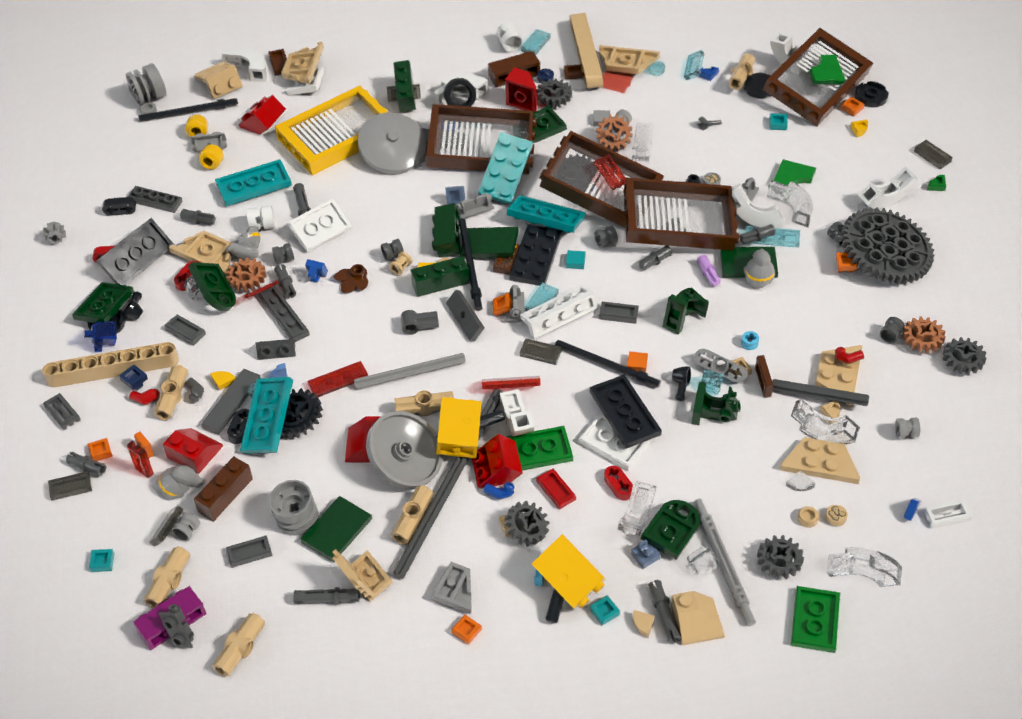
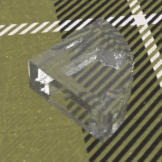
(800, 482)

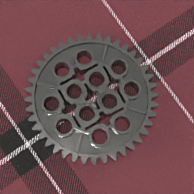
(887, 245)

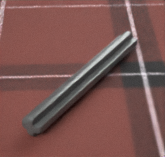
(820, 392)

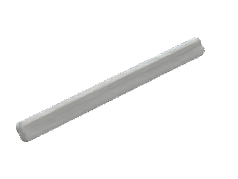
(408, 371)

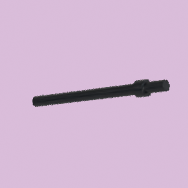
(220, 103)
(475, 290)
(640, 376)

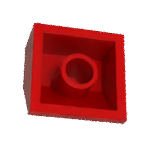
(521, 90)
(356, 440)
(191, 448)

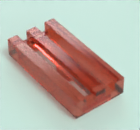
(608, 173)
(140, 459)

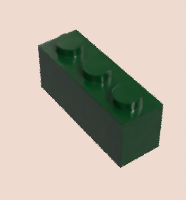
(404, 86)
(446, 230)
(440, 276)

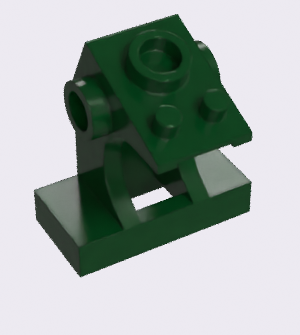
(683, 304)
(702, 408)

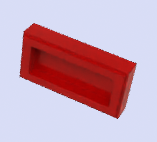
(556, 488)

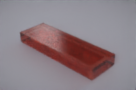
(337, 379)
(511, 382)

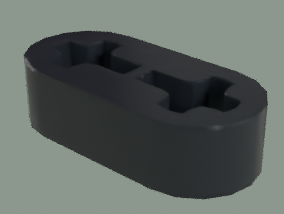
(119, 206)
(236, 425)

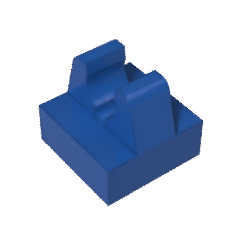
(316, 270)

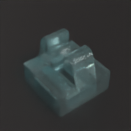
(713, 381)

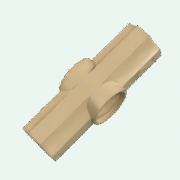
(741, 71)
(171, 392)
(423, 403)
(407, 523)
(167, 577)
(239, 644)

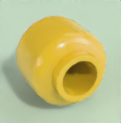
(196, 125)
(211, 156)

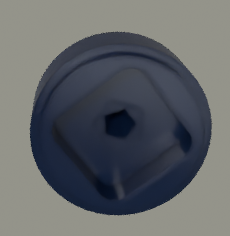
(545, 74)

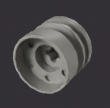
(142, 85)
(293, 507)

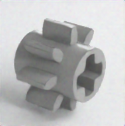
(54, 232)

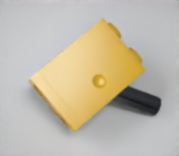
(460, 426)
(569, 574)

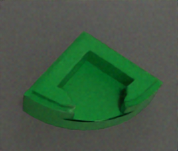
(937, 184)

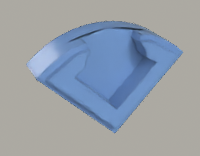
(279, 371)

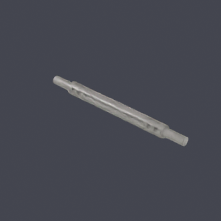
(724, 562)

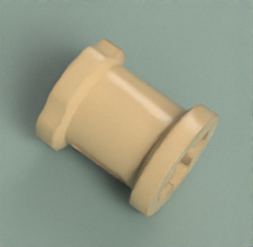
(400, 263)

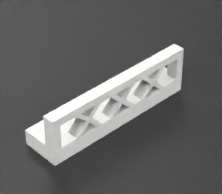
(561, 311)

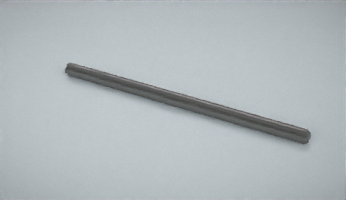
(440, 498)

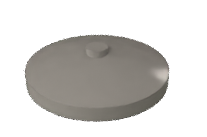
(391, 143)
(403, 450)

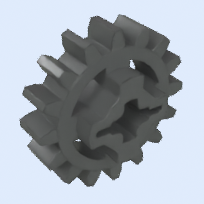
(554, 93)
(964, 356)
(518, 524)
(780, 557)

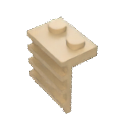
(220, 79)
(364, 574)

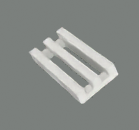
(948, 517)

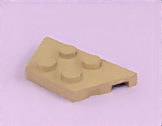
(627, 59)
(302, 64)
(204, 249)
(838, 374)
(822, 460)

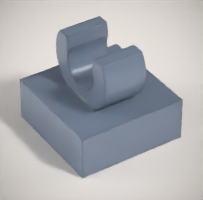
(455, 194)
(645, 554)

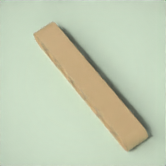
(586, 50)
(109, 364)

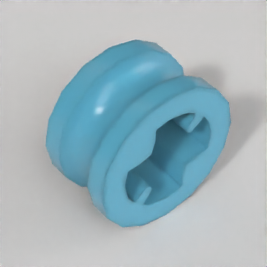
(745, 340)

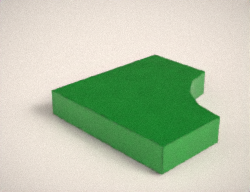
(827, 71)
(794, 172)

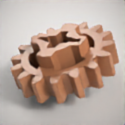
(608, 135)
(246, 274)
(924, 334)

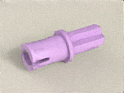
(708, 270)

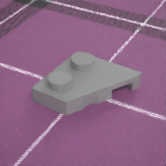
(455, 588)

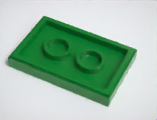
(543, 448)
(815, 619)

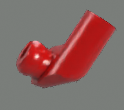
(848, 358)
(146, 397)

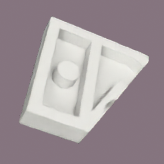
(301, 87)

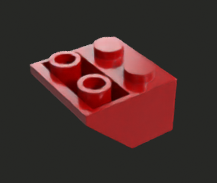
(262, 115)
(497, 462)

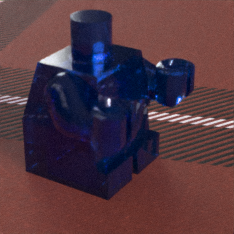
(102, 334)

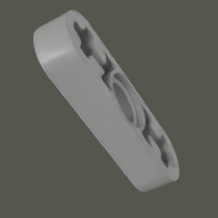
(730, 376)

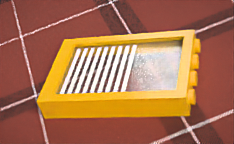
(329, 129)

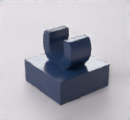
(133, 377)

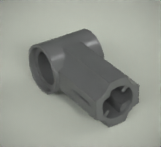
(414, 321)

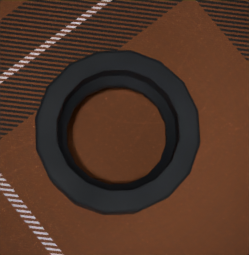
(460, 81)

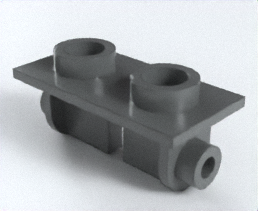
(275, 349)
(179, 632)

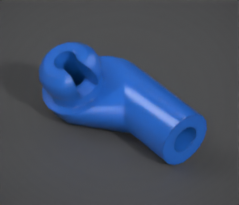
(499, 493)

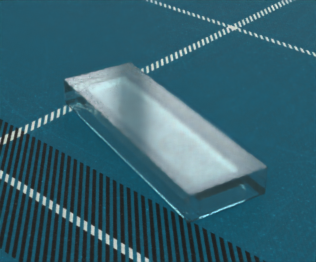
(782, 237)

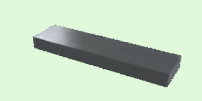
(284, 314)
(230, 402)

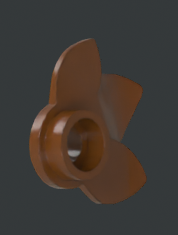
(352, 278)

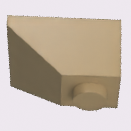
(696, 617)

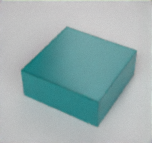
(778, 121)
(575, 259)
(101, 560)
(604, 610)

